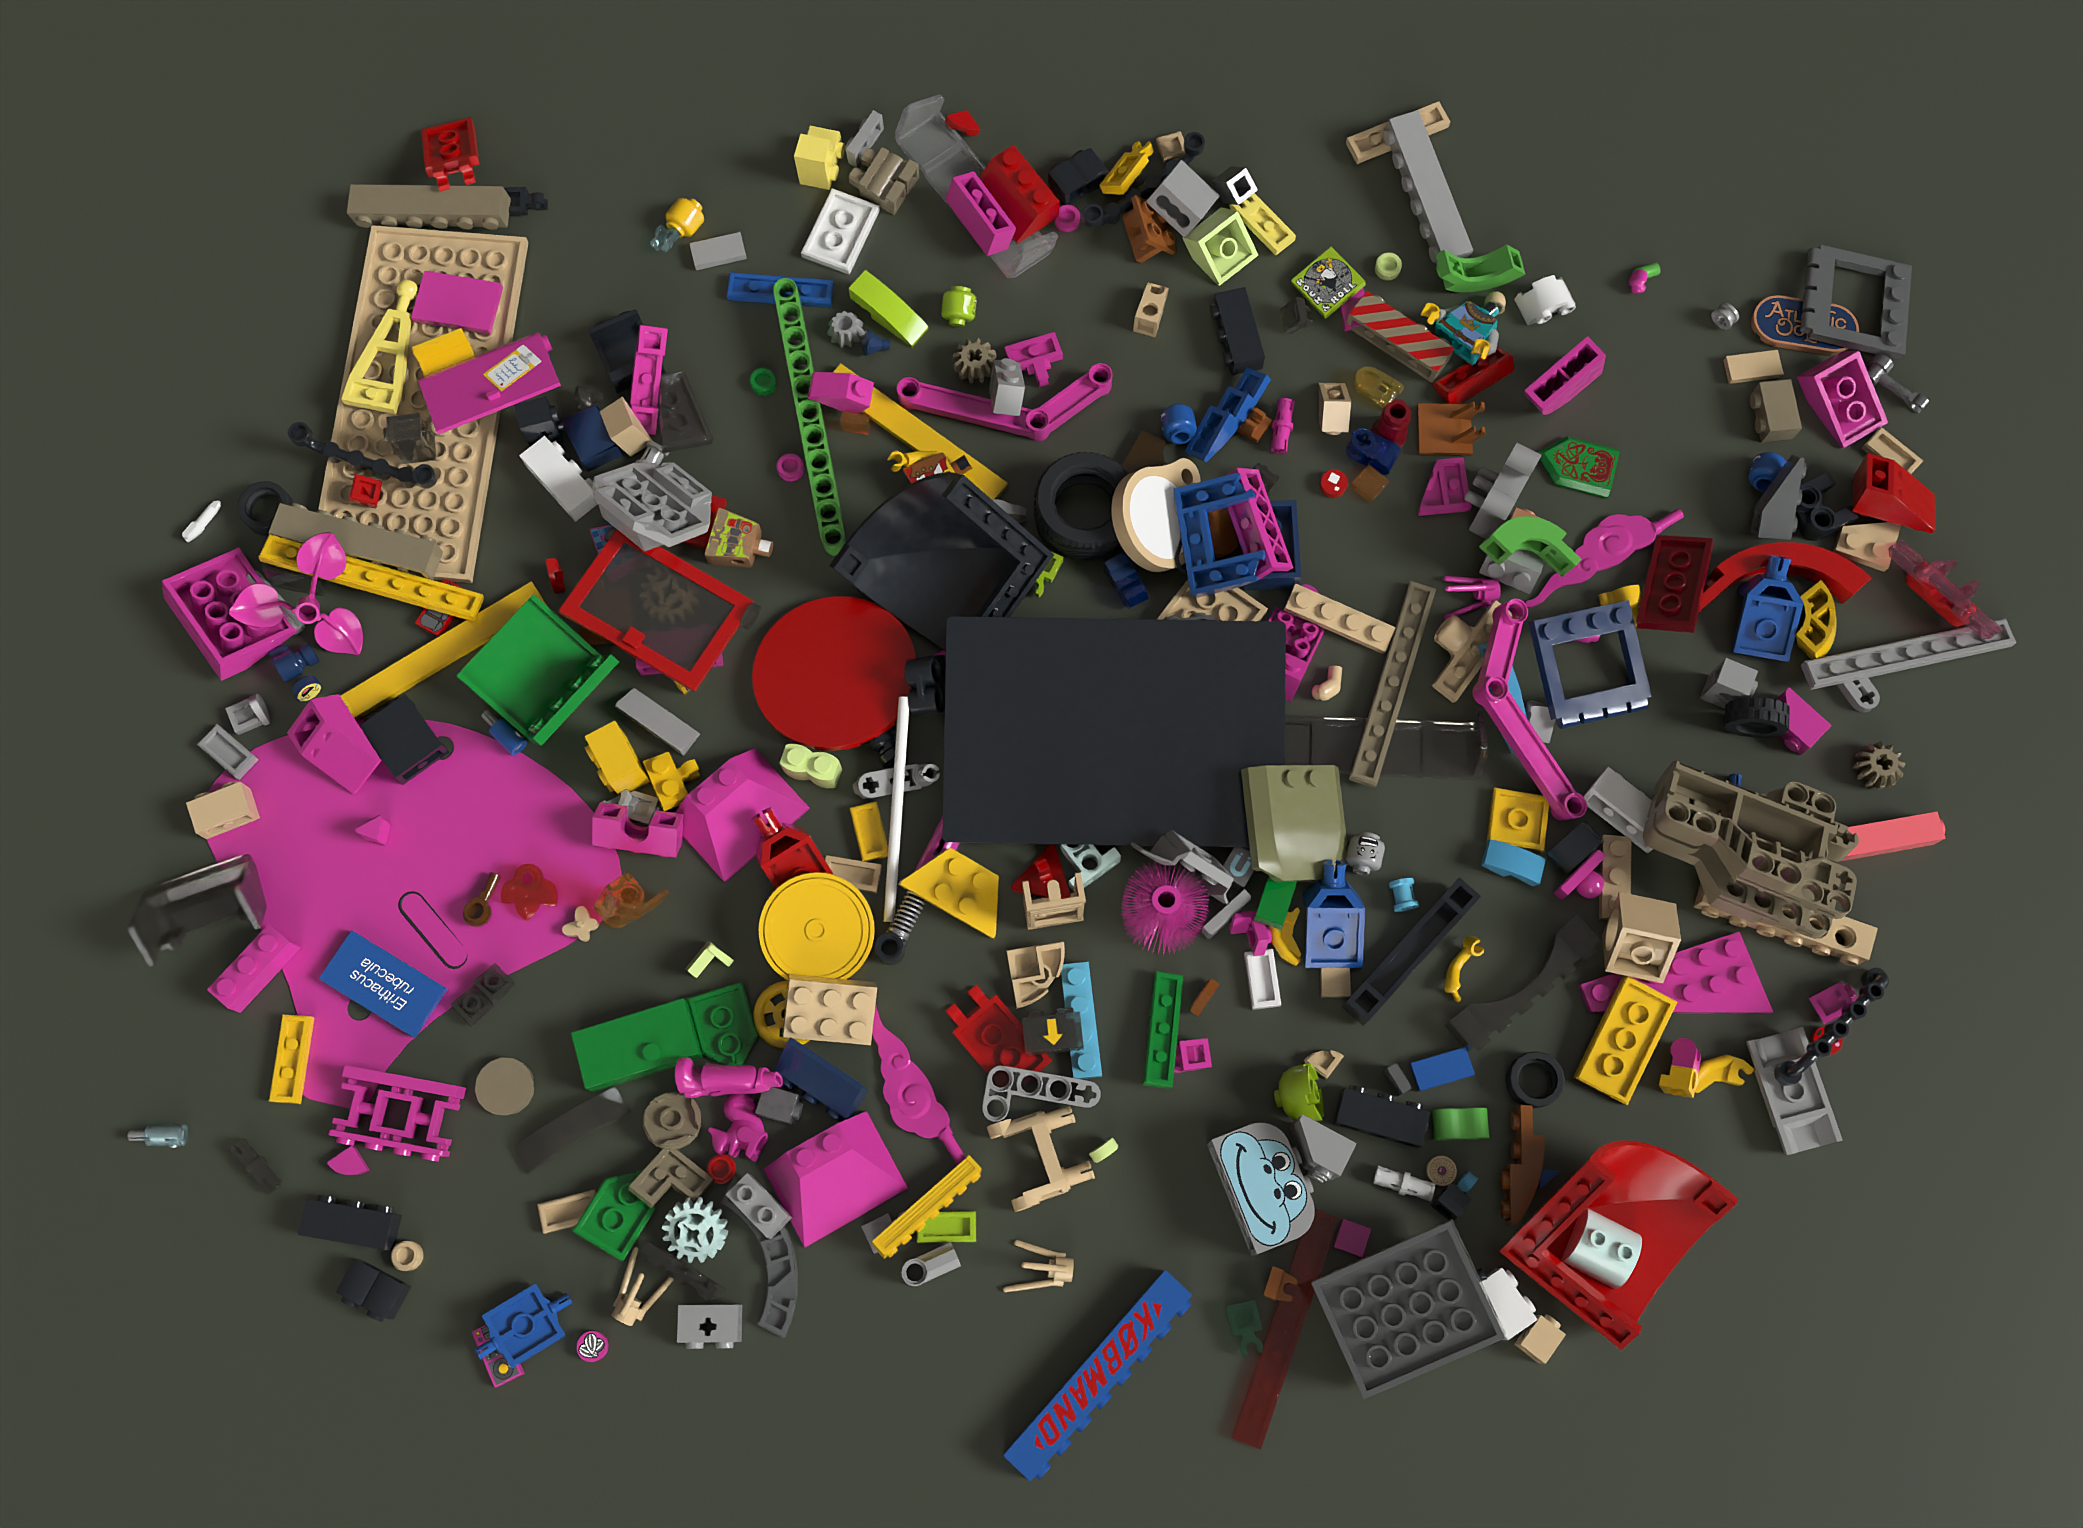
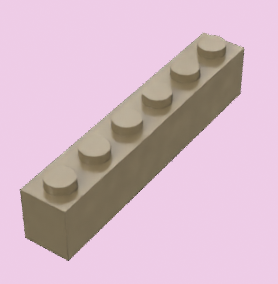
(427, 206)
(361, 541)

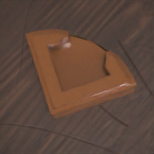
(1204, 996)

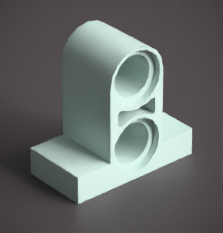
(1083, 852)

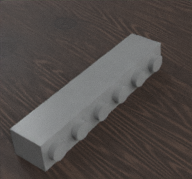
(1426, 186)

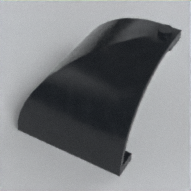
(942, 554)

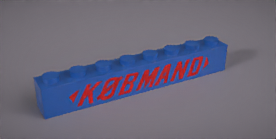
(1097, 1375)

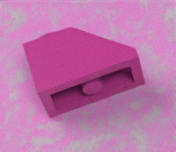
(841, 391)
(1804, 723)

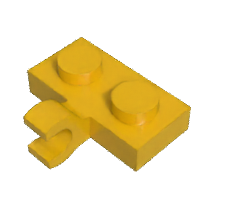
(669, 780)

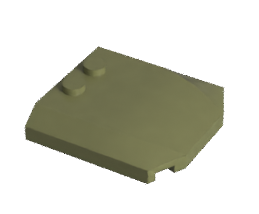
(1294, 820)

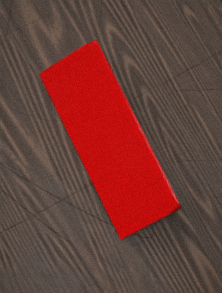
(1471, 380)

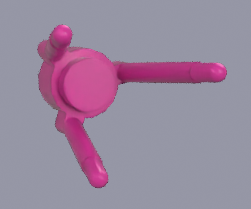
(1483, 590)

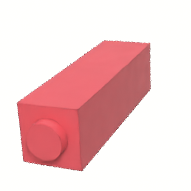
(1897, 835)

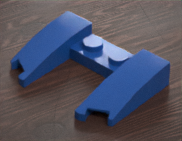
(1192, 506)

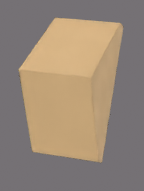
(624, 427)

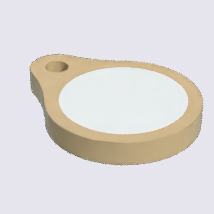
(1147, 513)

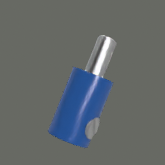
(505, 733)

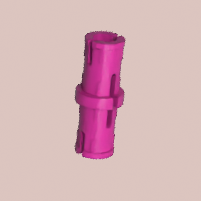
(1282, 426)

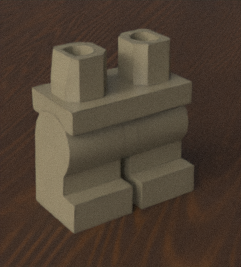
(886, 178)

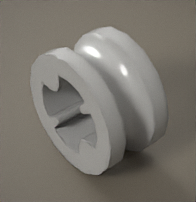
(1725, 316)

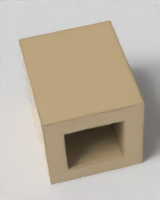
(1541, 1338)

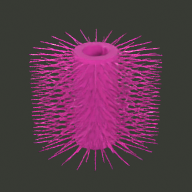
(1162, 917)

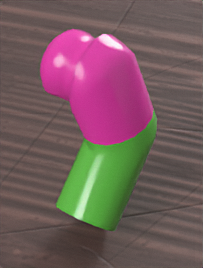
(1640, 276)

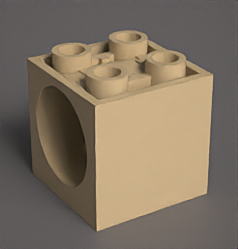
(1641, 937)

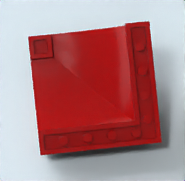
(1640, 1189)

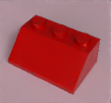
(1020, 193)

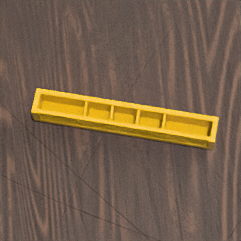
(927, 1207)

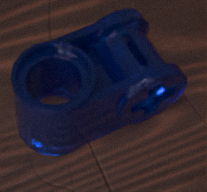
(1375, 452)

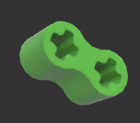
(1460, 1124)

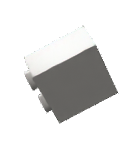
(1182, 198)

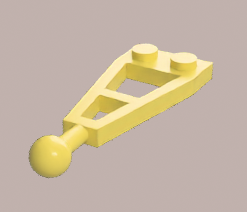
(377, 394)

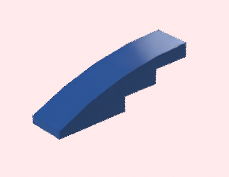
(1228, 416)

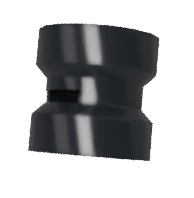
(885, 747)

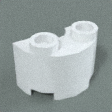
(1547, 297)

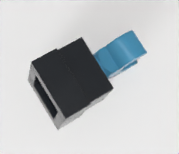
(1453, 1198)

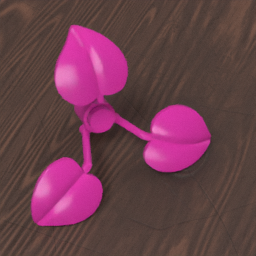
(319, 556)

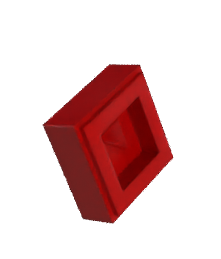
(365, 491)

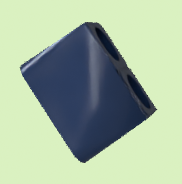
(591, 437)

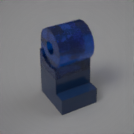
(1125, 580)

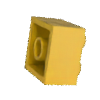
(616, 758)

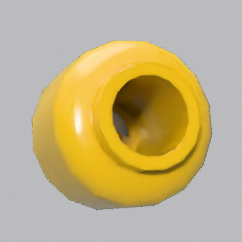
(685, 216)

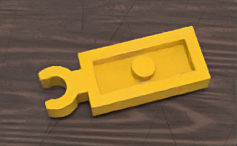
(1127, 169)

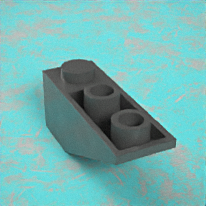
(1776, 509)

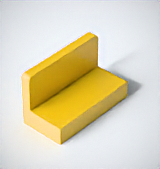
(443, 351)

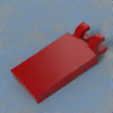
(449, 150)
(994, 1037)

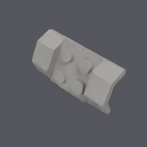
(1798, 1110)

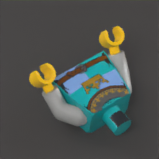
(1466, 328)

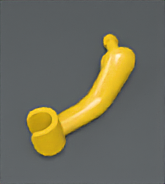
(1452, 977)

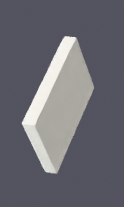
(840, 231)

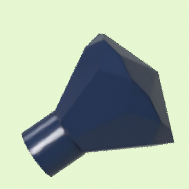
(873, 343)

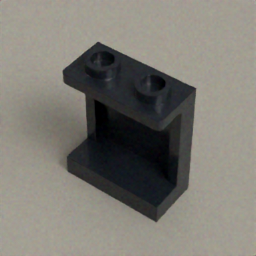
(617, 345)
(403, 739)

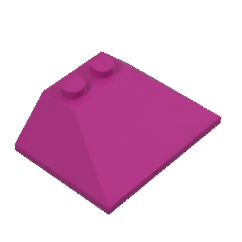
(723, 806)
(835, 1178)

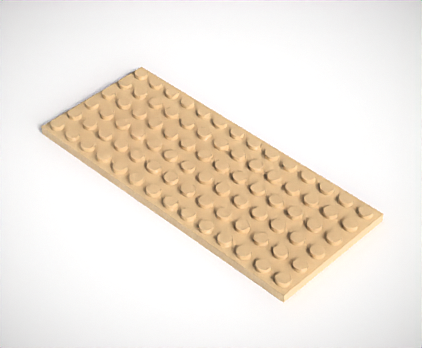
(464, 455)

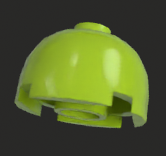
(1299, 1093)

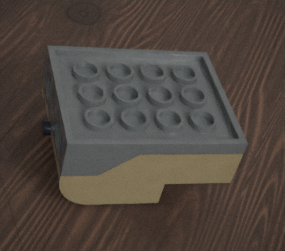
(1408, 1308)

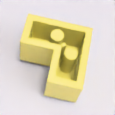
(818, 157)

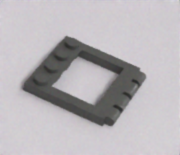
(1818, 299)

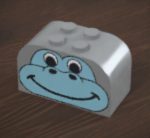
(1264, 1185)

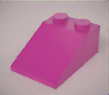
(1843, 397)

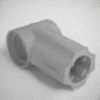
(933, 1263)

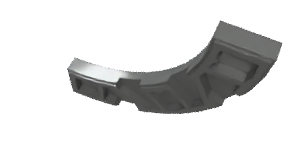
(781, 1271)

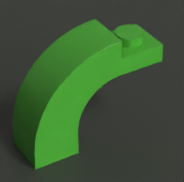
(1481, 272)
(1532, 535)

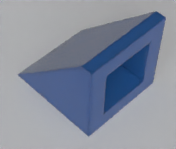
(1546, 1176)

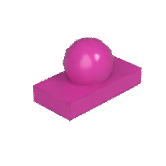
(1587, 882)

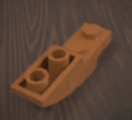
(1523, 1177)

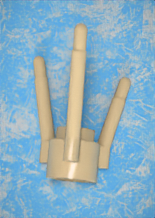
(1059, 1269)
(627, 1306)

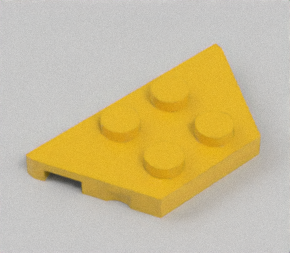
(959, 889)

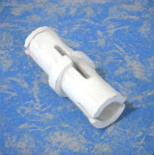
(1404, 1183)

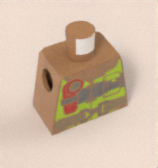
(735, 541)

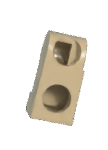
(1150, 309)

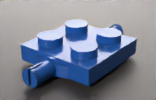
(523, 1326)

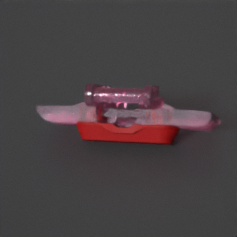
(1932, 585)

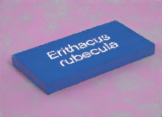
(383, 984)

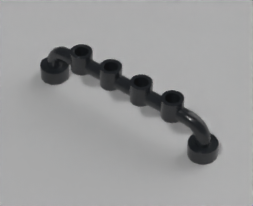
(1095, 217)
(422, 476)
(1874, 983)

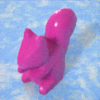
(745, 1132)

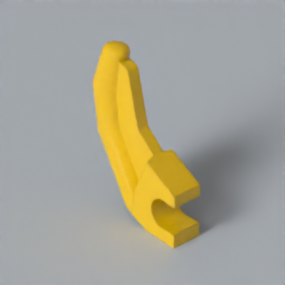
(1284, 941)
(1721, 1069)

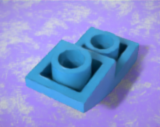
(1514, 861)

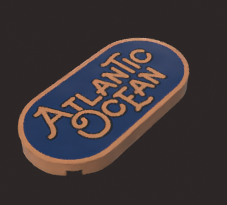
(1779, 322)

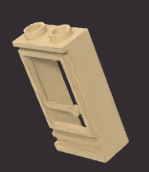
(1053, 909)

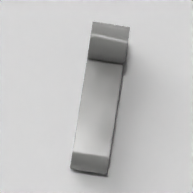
(1041, 1092)

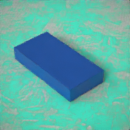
(1442, 1069)

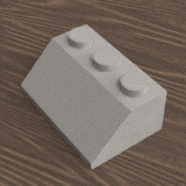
(1320, 1149)

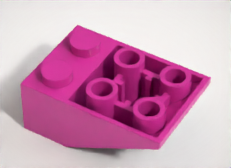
(1301, 645)
(334, 742)

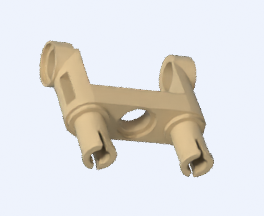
(1041, 1126)

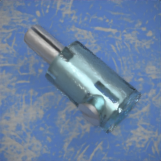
(161, 1135)

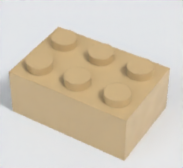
(829, 1009)

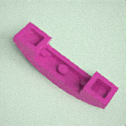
(647, 375)

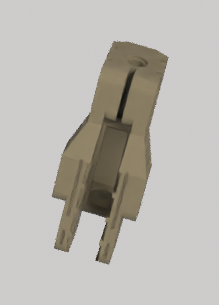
(1746, 876)

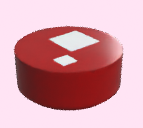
(1333, 483)

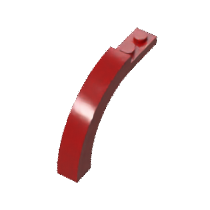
(1807, 562)

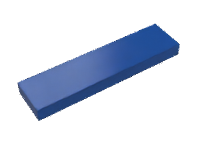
(760, 289)

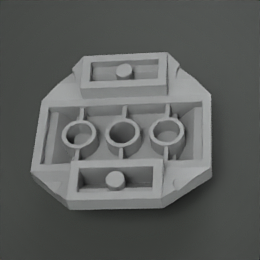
(653, 503)

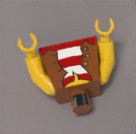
(926, 463)

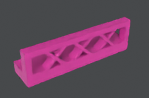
(1251, 524)

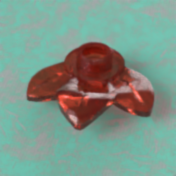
(529, 896)

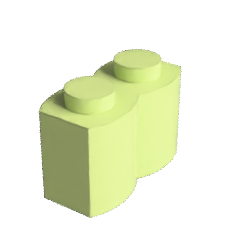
(818, 767)

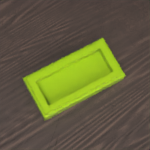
(949, 1228)

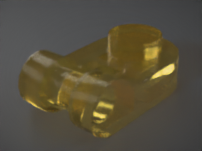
(1369, 381)

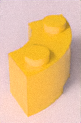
(1820, 622)

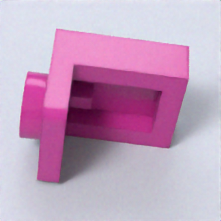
(1257, 933)

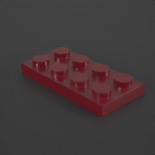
(1675, 583)

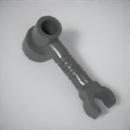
(1878, 370)

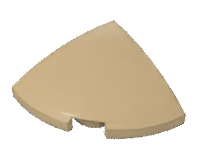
(1034, 970)

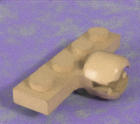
(1462, 645)

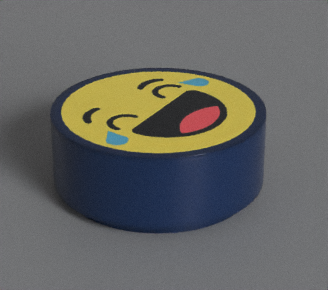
(306, 688)

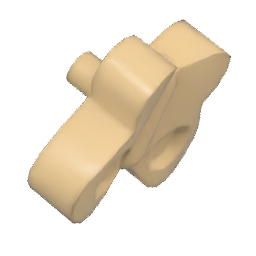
(581, 926)

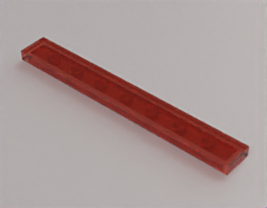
(1284, 1332)

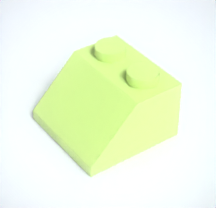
(1221, 245)

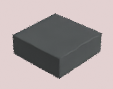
(1397, 1079)

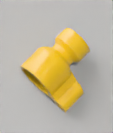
(1622, 594)

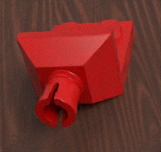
(786, 850)

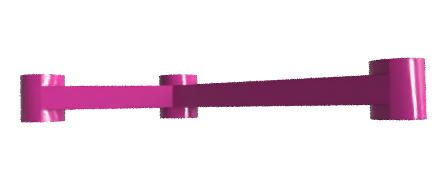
(980, 412)
(1511, 719)

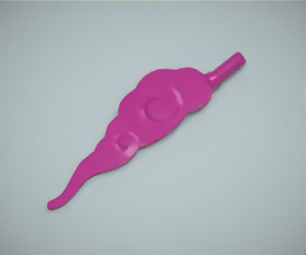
(1608, 546)
(910, 1092)

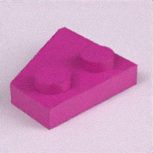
(1446, 488)

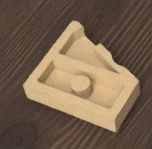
(1867, 543)

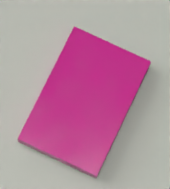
(457, 302)

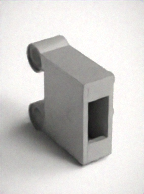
(1502, 490)

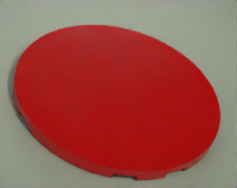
(832, 672)

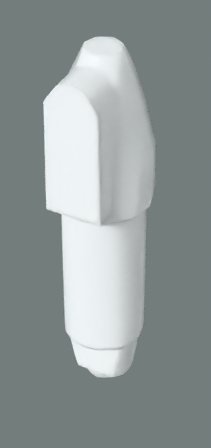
(197, 527)

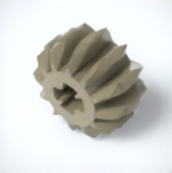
(981, 358)
(1879, 765)

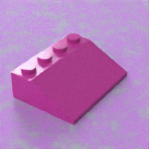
(202, 605)

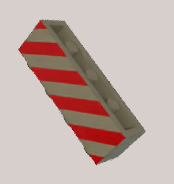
(1400, 336)

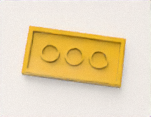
(1625, 1039)

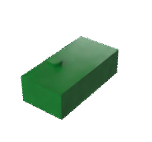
(636, 1045)

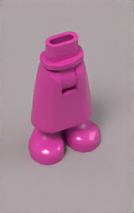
(722, 1079)

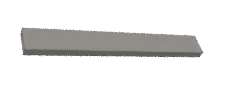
(1902, 655)

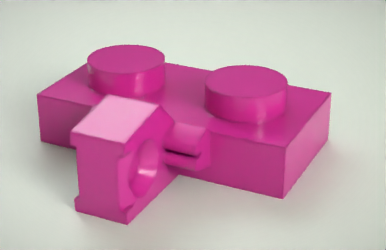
(1036, 355)

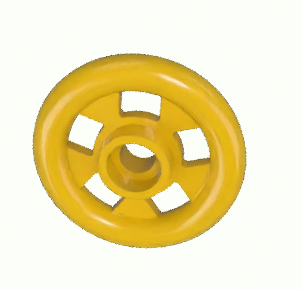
(764, 1006)

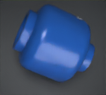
(1178, 423)
(1765, 469)

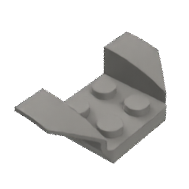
(1173, 847)

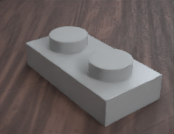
(865, 138)

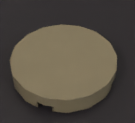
(504, 1086)
(672, 1120)

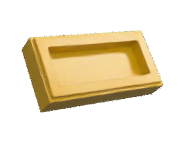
(869, 832)

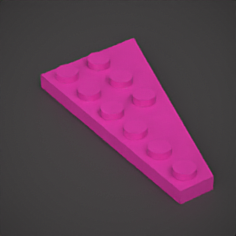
(1701, 980)

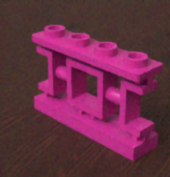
(401, 1089)

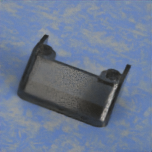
(194, 902)

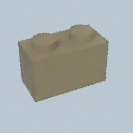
(1775, 410)

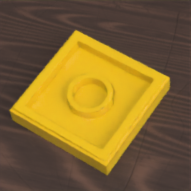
(1518, 819)

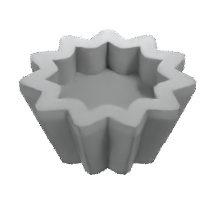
(845, 329)

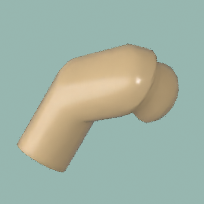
(1330, 687)

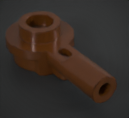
(478, 911)

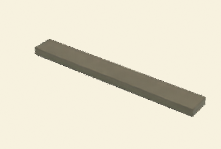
(1392, 685)

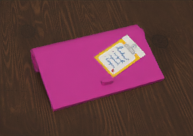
(489, 382)

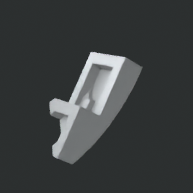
(640, 806)

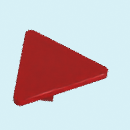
(1040, 872)

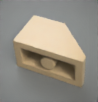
(1334, 408)

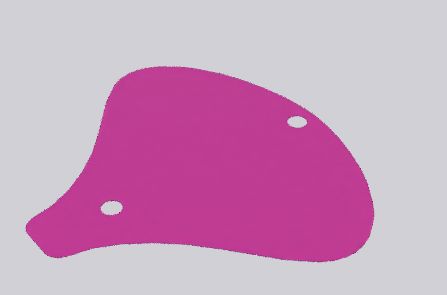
(444, 839)

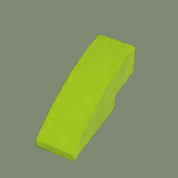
(887, 308)

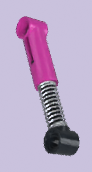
(898, 931)

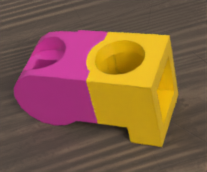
(1683, 1069)

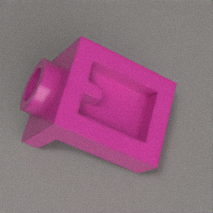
(1832, 1000)

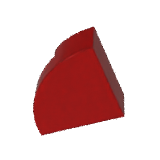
(964, 122)
(556, 575)

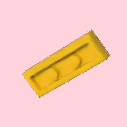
(291, 1059)

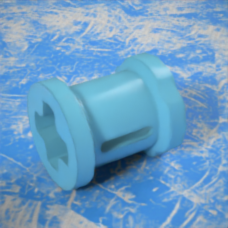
(1404, 894)

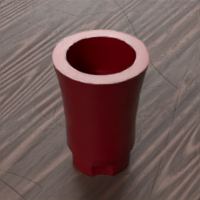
(1393, 422)

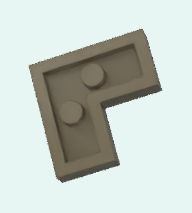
(669, 1170)

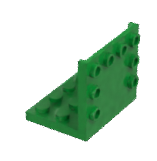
(536, 671)

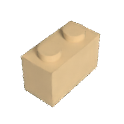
(222, 809)

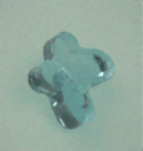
(664, 238)

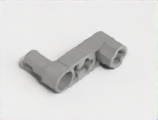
(882, 784)

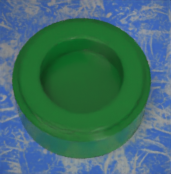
(763, 381)

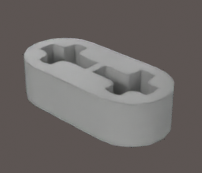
(1856, 689)

